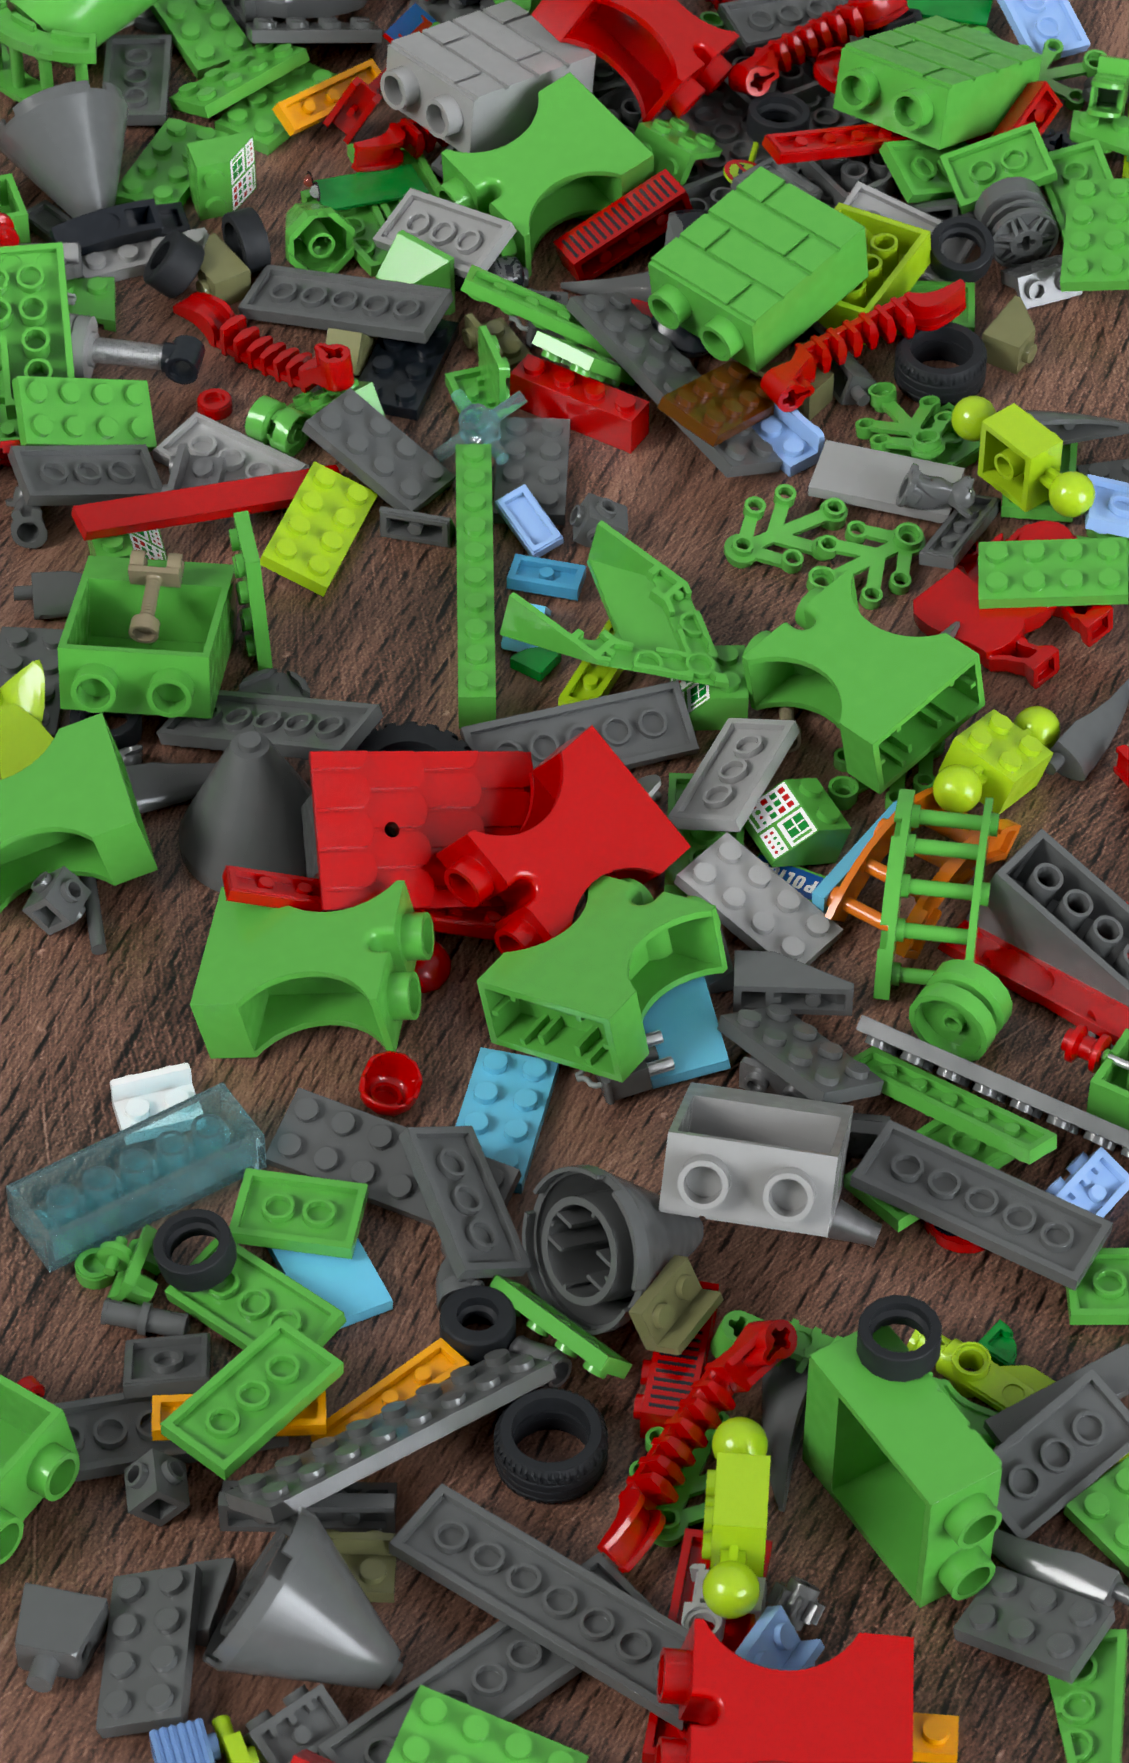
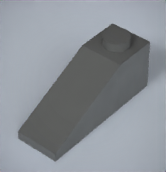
(776, 979)

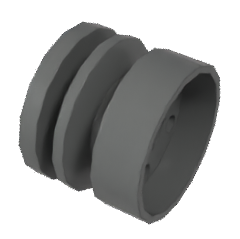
(1017, 220)

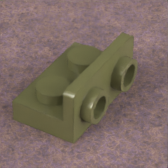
(509, 343)
(673, 1308)
(369, 1561)

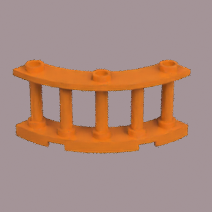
(954, 870)

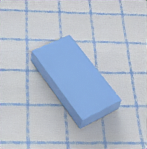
(529, 522)

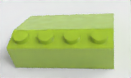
(895, 263)

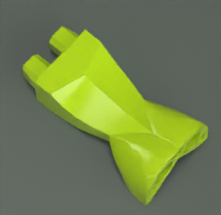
(21, 716)

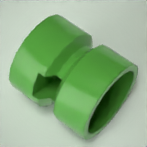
(277, 425)

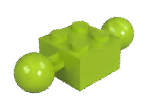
(1021, 457)
(996, 760)
(736, 1517)

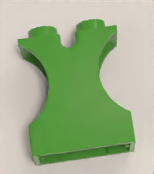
(560, 168)
(879, 688)
(72, 812)
(304, 969)
(592, 985)

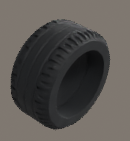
(950, 344)
(551, 1480)

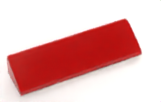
(1035, 104)

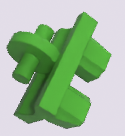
(129, 1262)

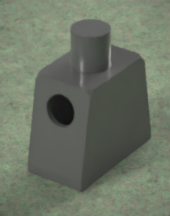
(58, 1633)

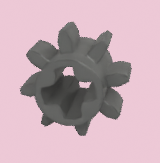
(798, 1601)

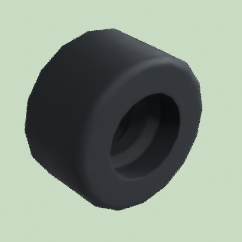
(173, 264)
(472, 1306)

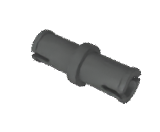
(144, 1318)

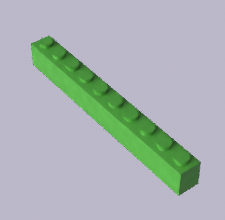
(475, 585)

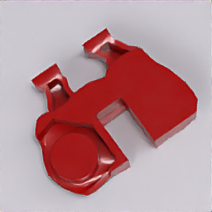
(1000, 632)

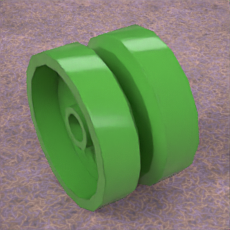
(961, 1009)

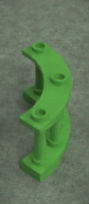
(59, 46)
(900, 885)

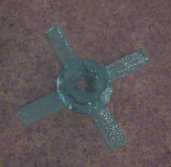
(480, 425)

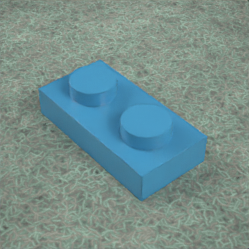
(546, 577)

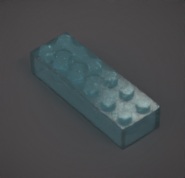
(136, 1176)

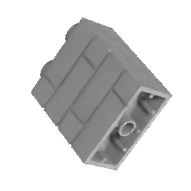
(479, 75)
(756, 1159)

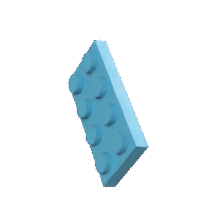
(508, 1105)

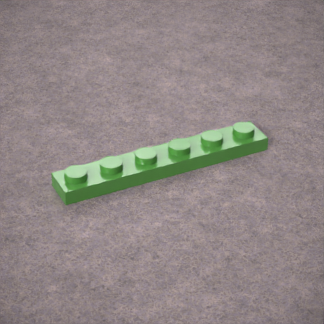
(522, 302)
(959, 1108)

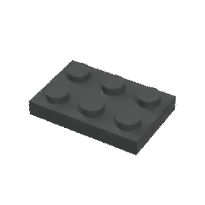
(1034, 1624)

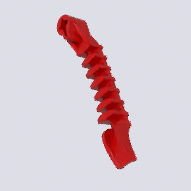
(759, 71)
(791, 381)

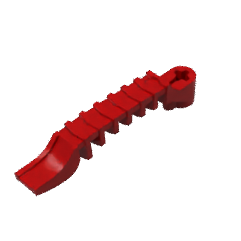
(385, 152)
(216, 320)
(735, 1371)

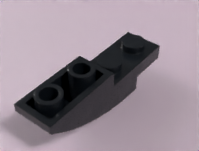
(121, 225)

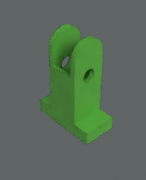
(1109, 87)

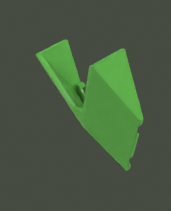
(647, 608)

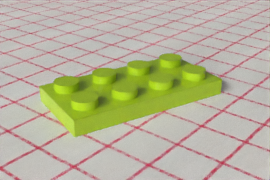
(318, 528)

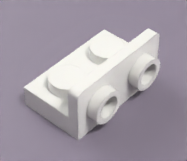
(149, 1093)

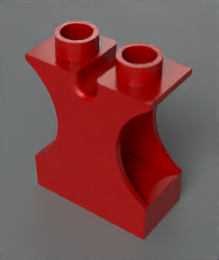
(651, 43)
(580, 824)
(829, 1713)

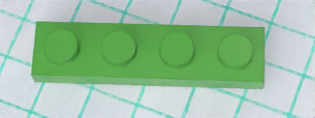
(570, 1336)

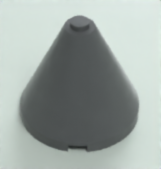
(70, 143)
(246, 814)
(600, 1244)
(304, 1616)

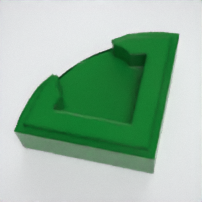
(535, 662)
(1000, 1344)

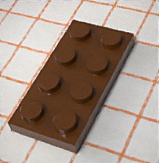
(719, 403)

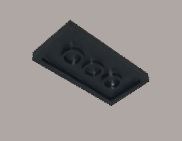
(408, 370)

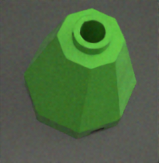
(318, 238)

